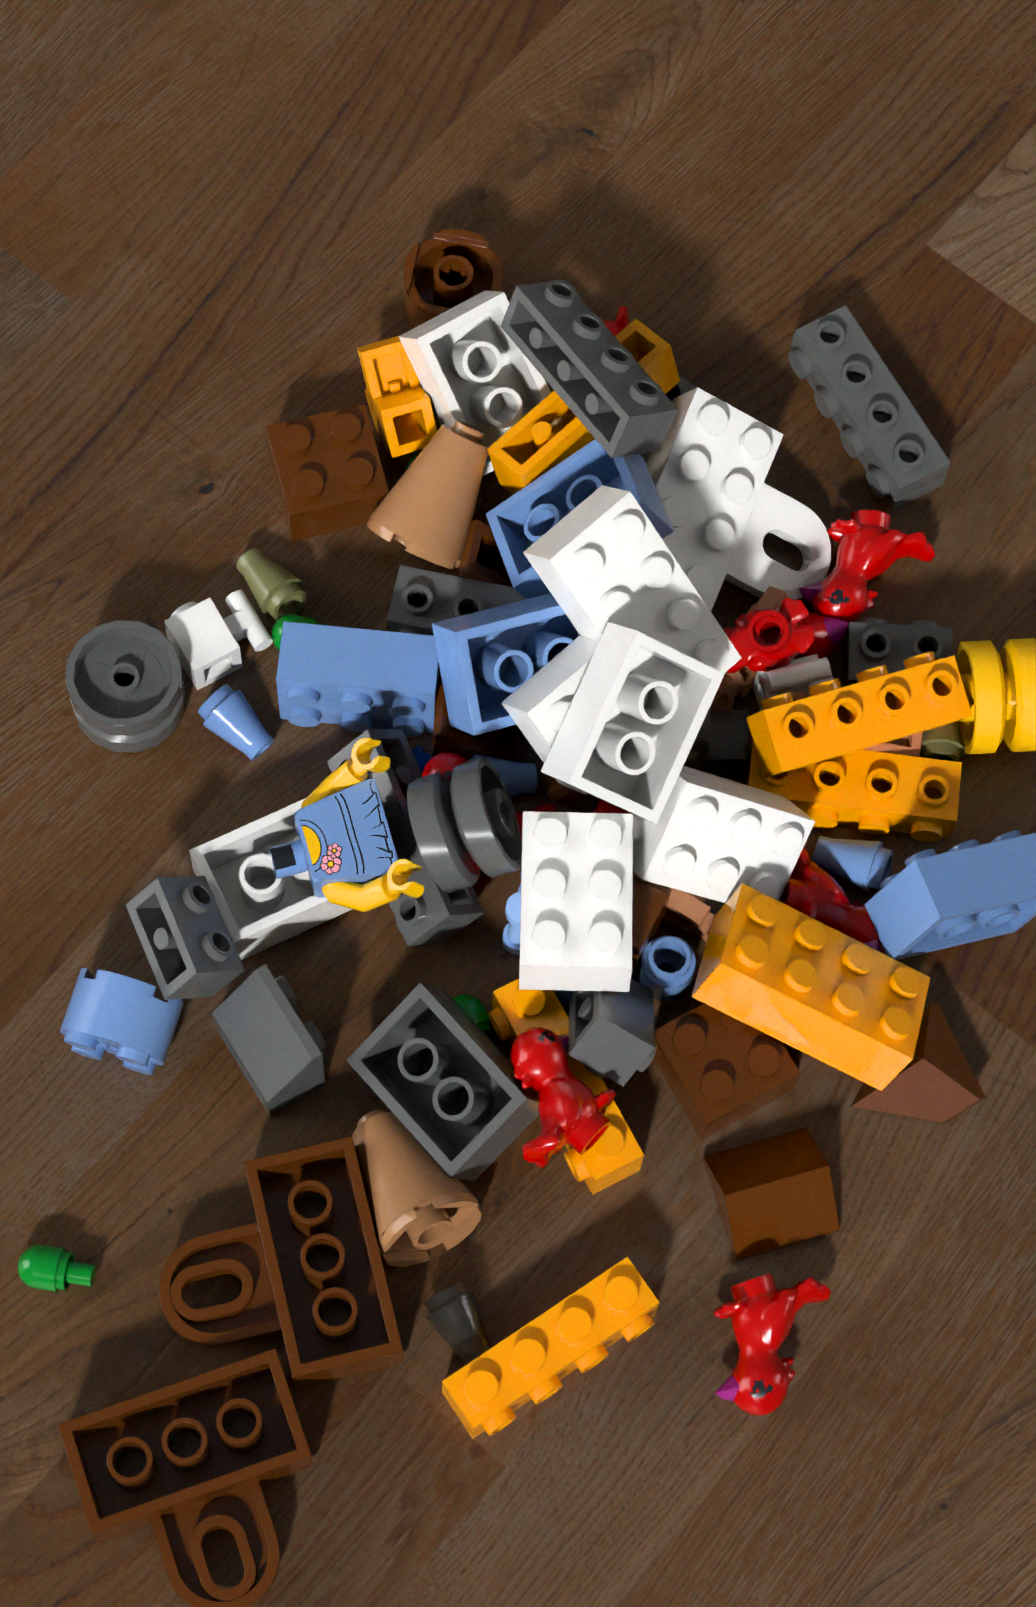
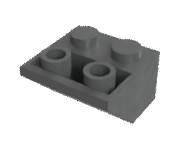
(270, 1041)

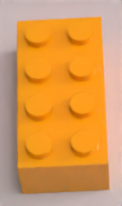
(812, 987)

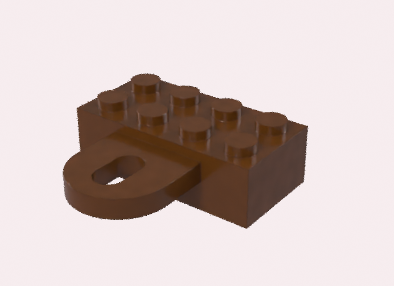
(303, 1270)
(192, 1466)

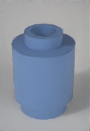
(671, 954)

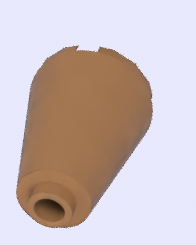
(436, 497)
(409, 1193)

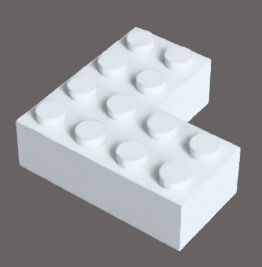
(616, 569)

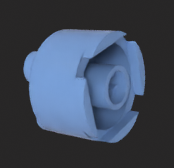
(121, 1019)

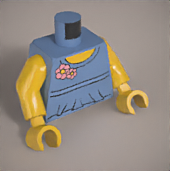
(348, 839)

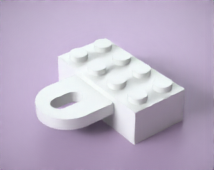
(722, 509)

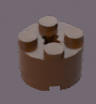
(448, 272)

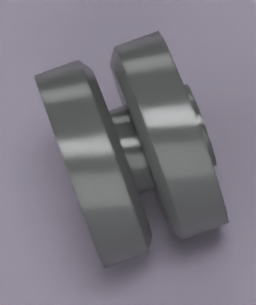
(126, 686)
(465, 824)

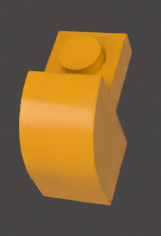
(395, 398)

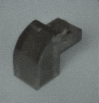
(721, 744)

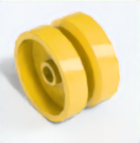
(999, 695)

